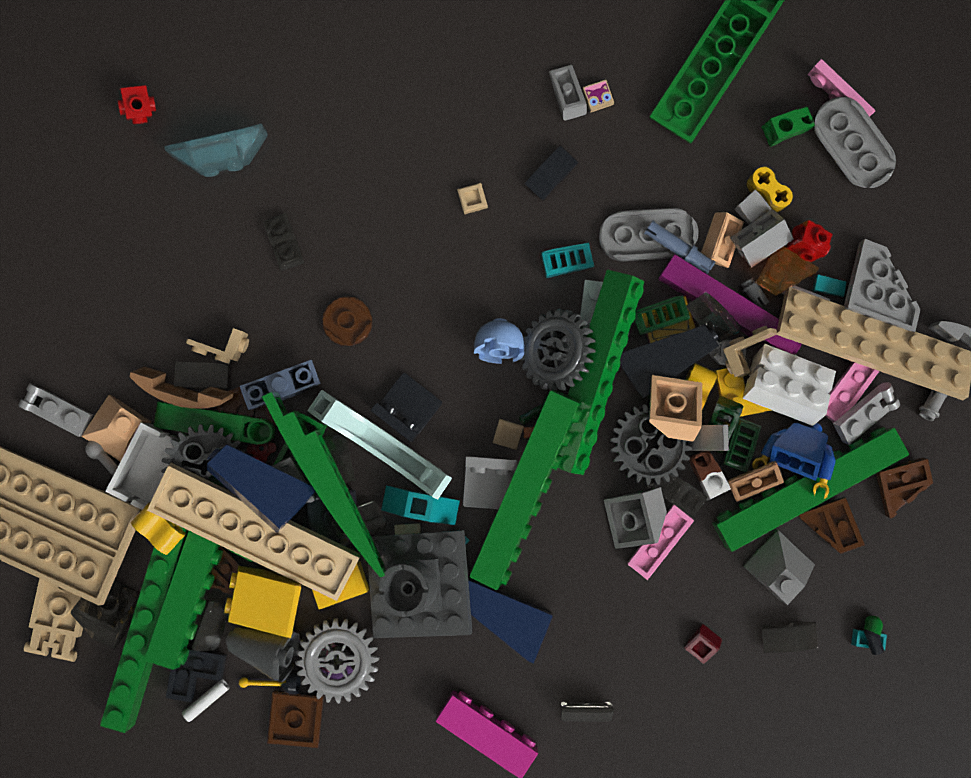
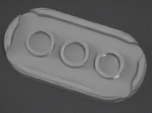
(855, 142)
(624, 236)

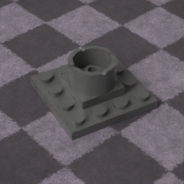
(422, 586)

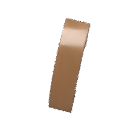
(154, 384)

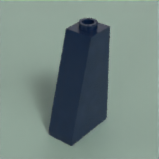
(260, 486)
(510, 618)

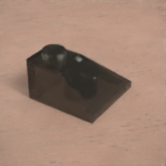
(109, 621)

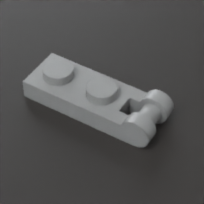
(56, 410)
(866, 413)

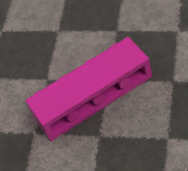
(487, 734)

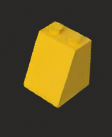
(263, 600)

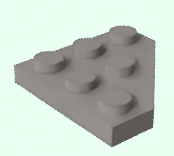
(880, 289)

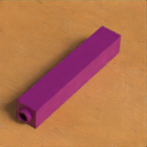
(693, 283)

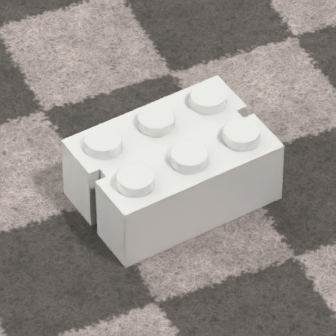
(789, 385)
(142, 465)

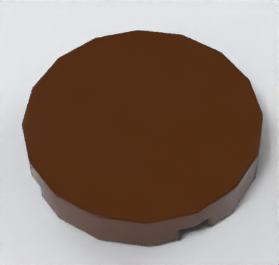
(347, 321)

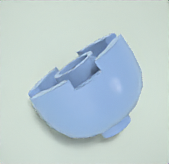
(499, 341)

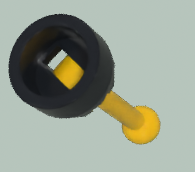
(290, 685)

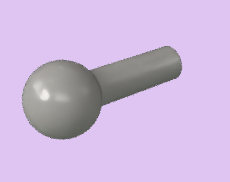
(96, 451)

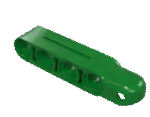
(243, 427)

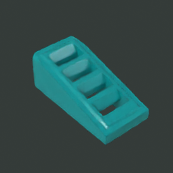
(547, 265)

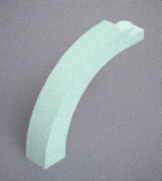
(380, 443)

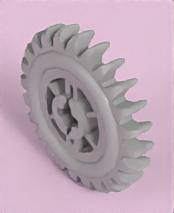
(361, 659)

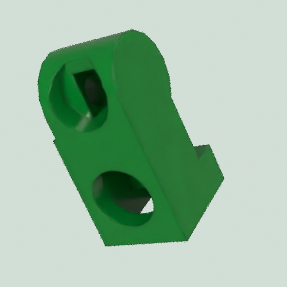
(788, 125)

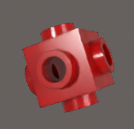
(140, 95)
(810, 241)

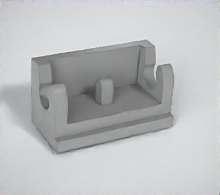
(762, 238)

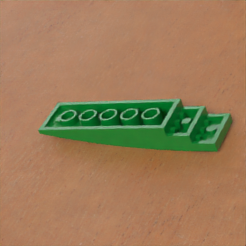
(713, 65)
(325, 478)

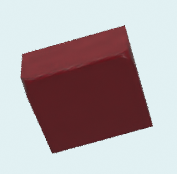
(703, 644)

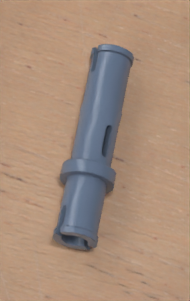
(679, 247)

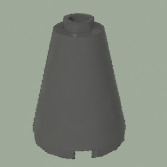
(264, 651)

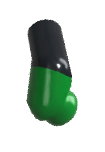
(872, 631)

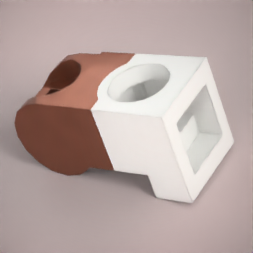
(709, 474)

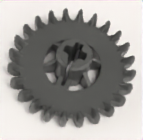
(572, 362)

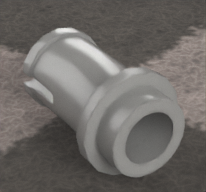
(932, 405)

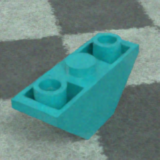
(420, 505)

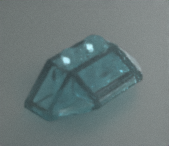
(220, 151)

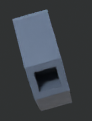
(285, 382)

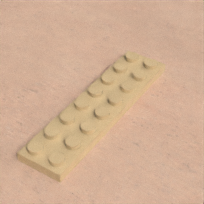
(875, 344)
(233, 525)

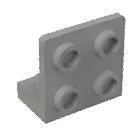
(487, 481)

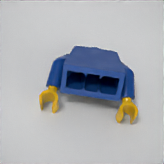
(802, 452)

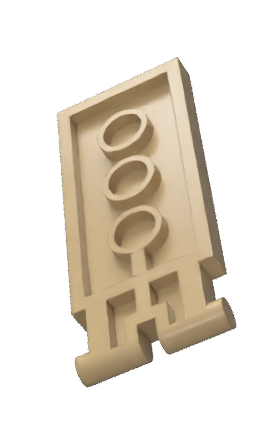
(53, 623)

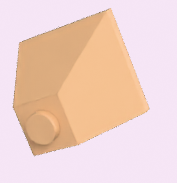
(676, 407)
(114, 427)

